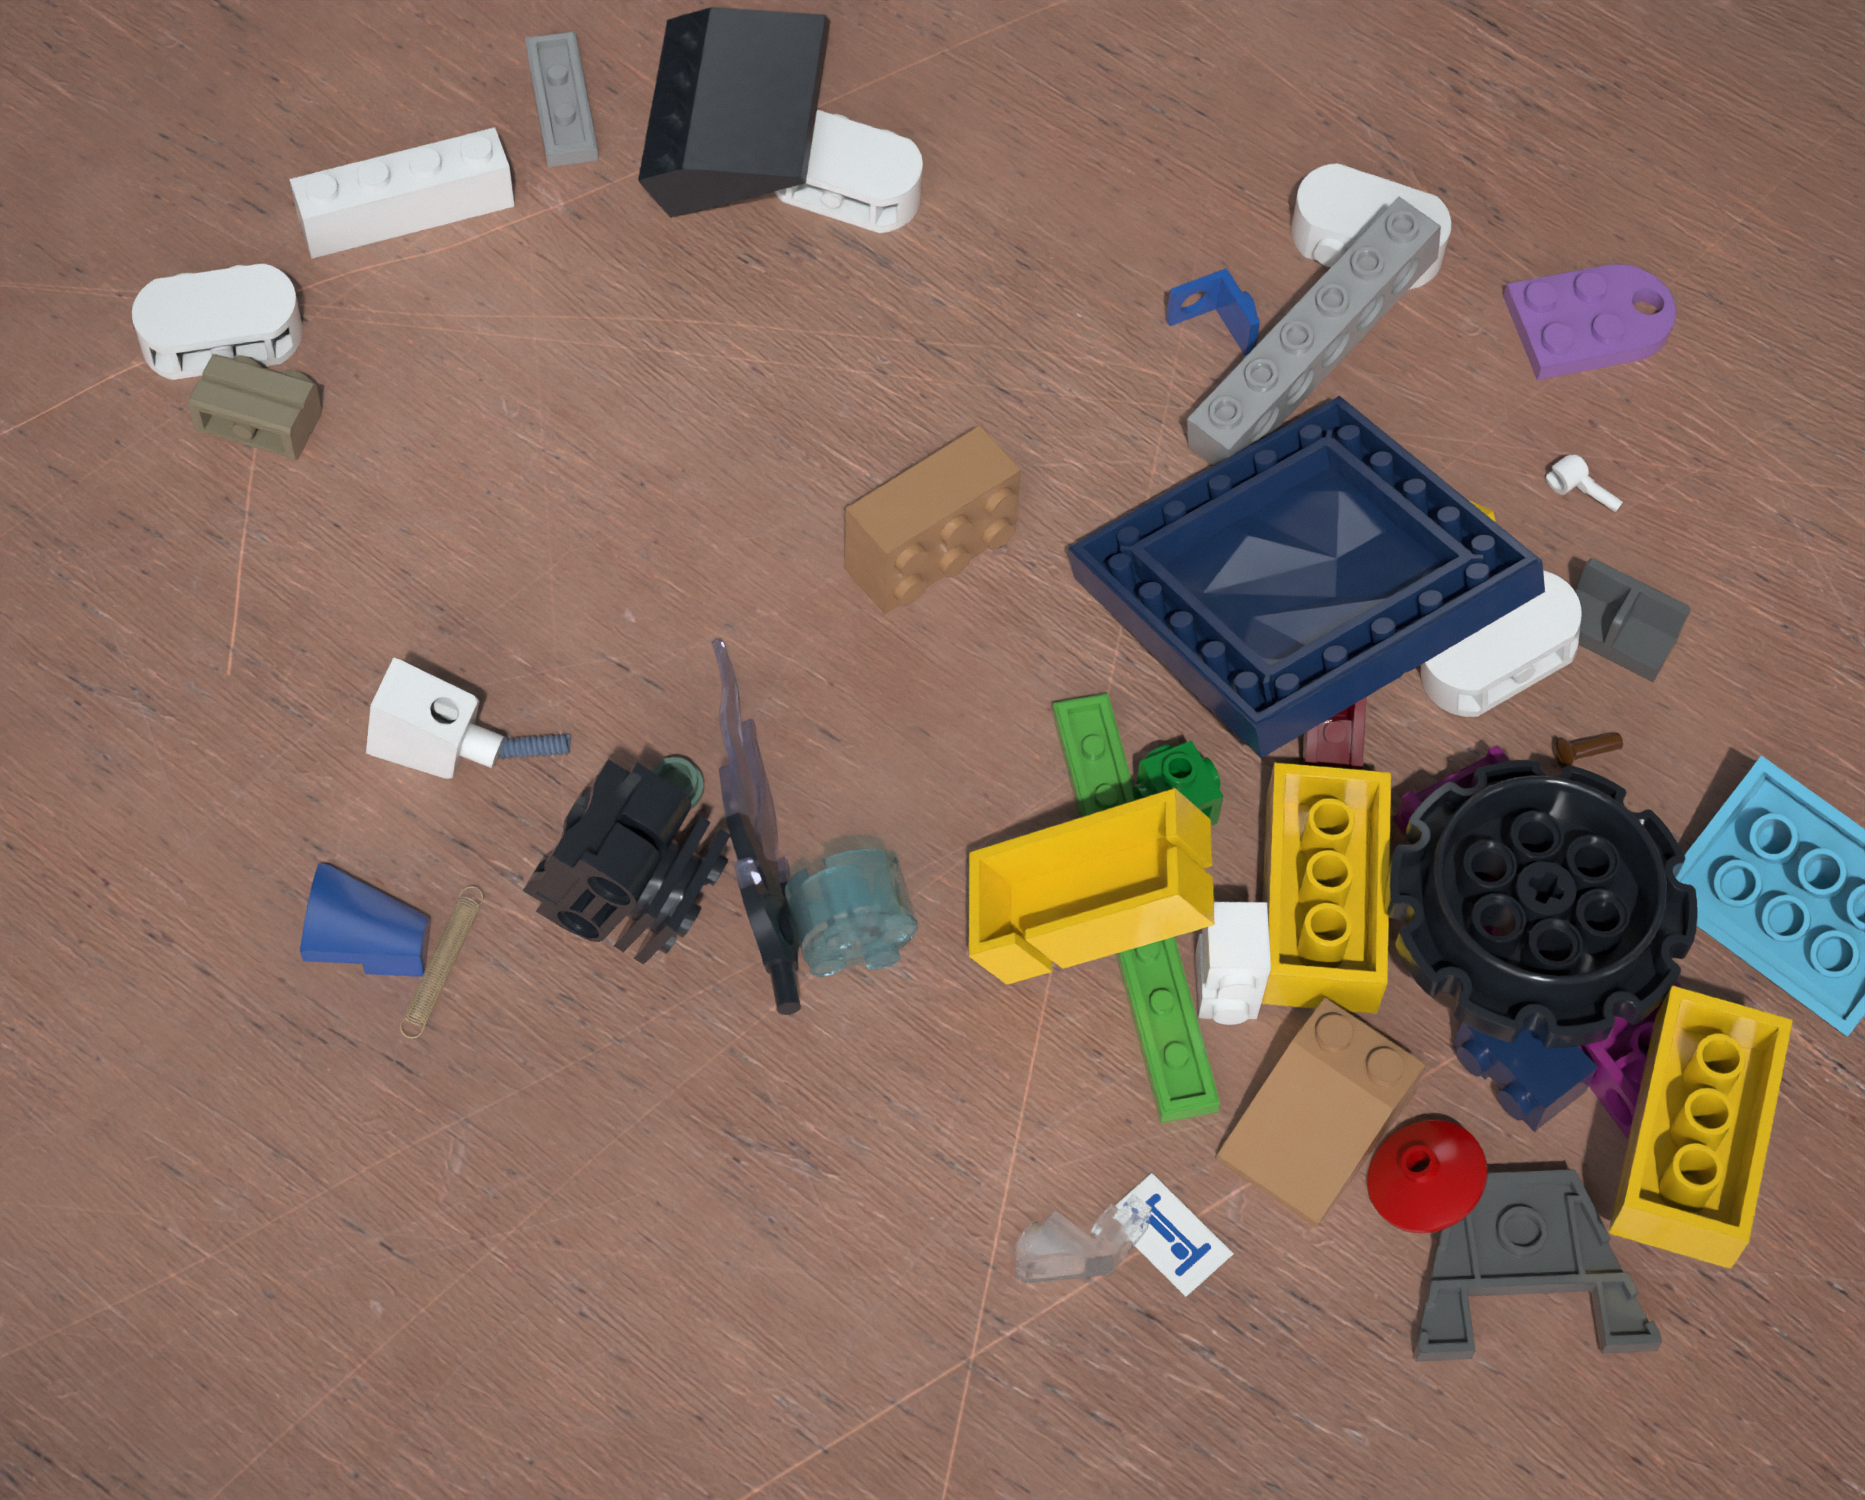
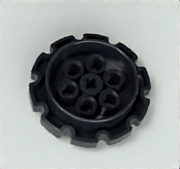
(1504, 980)

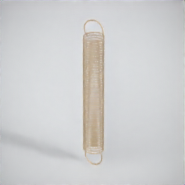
(453, 934)

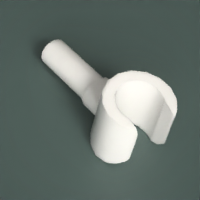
(1573, 472)

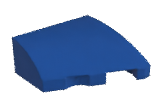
(362, 926)

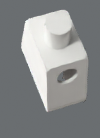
(427, 723)

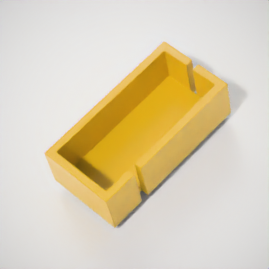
(1091, 887)

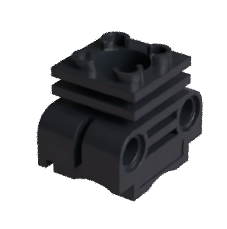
(624, 862)

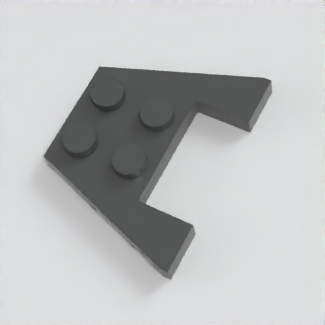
(1529, 1238)

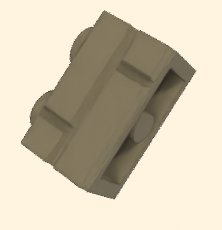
(255, 405)

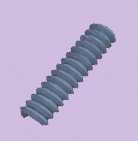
(535, 746)

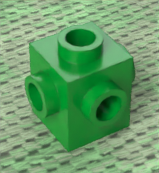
(1187, 772)

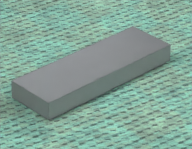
(561, 99)

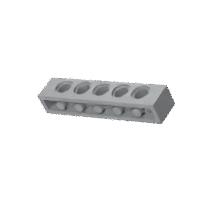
(1316, 334)

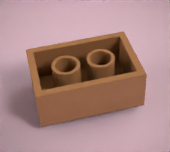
(932, 519)

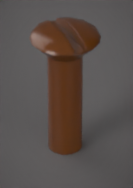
(1568, 752)

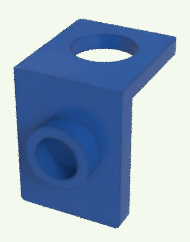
(1225, 296)

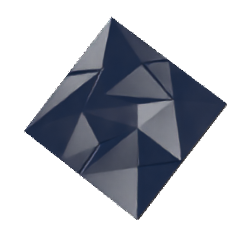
(1305, 574)

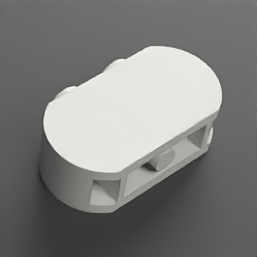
(859, 175)
(1341, 203)
(218, 313)
(1507, 653)

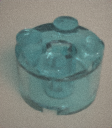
(851, 912)

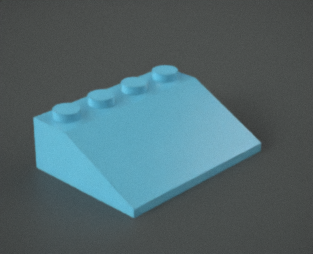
(1786, 891)

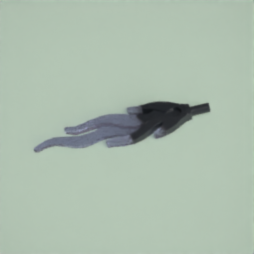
(755, 841)

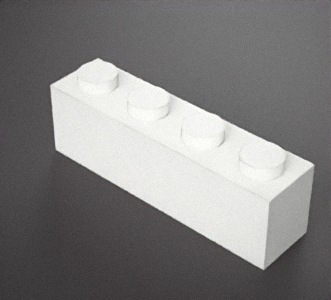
(402, 192)

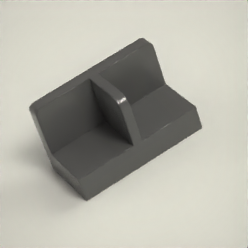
(1627, 619)

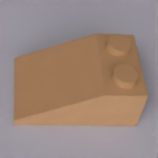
(1321, 1112)

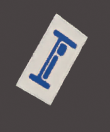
(1176, 1238)

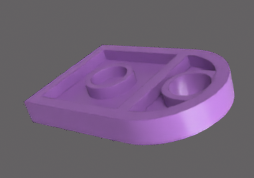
(1589, 318)

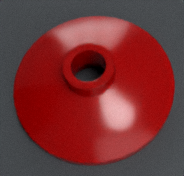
(1441, 1192)

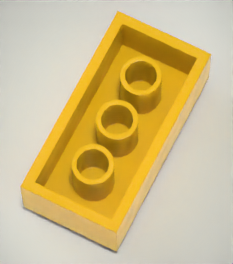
(1327, 886)
(1701, 1127)

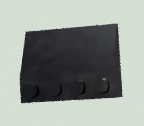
(732, 106)

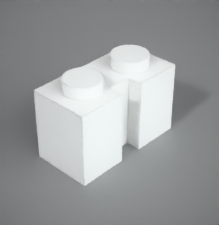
(1233, 963)

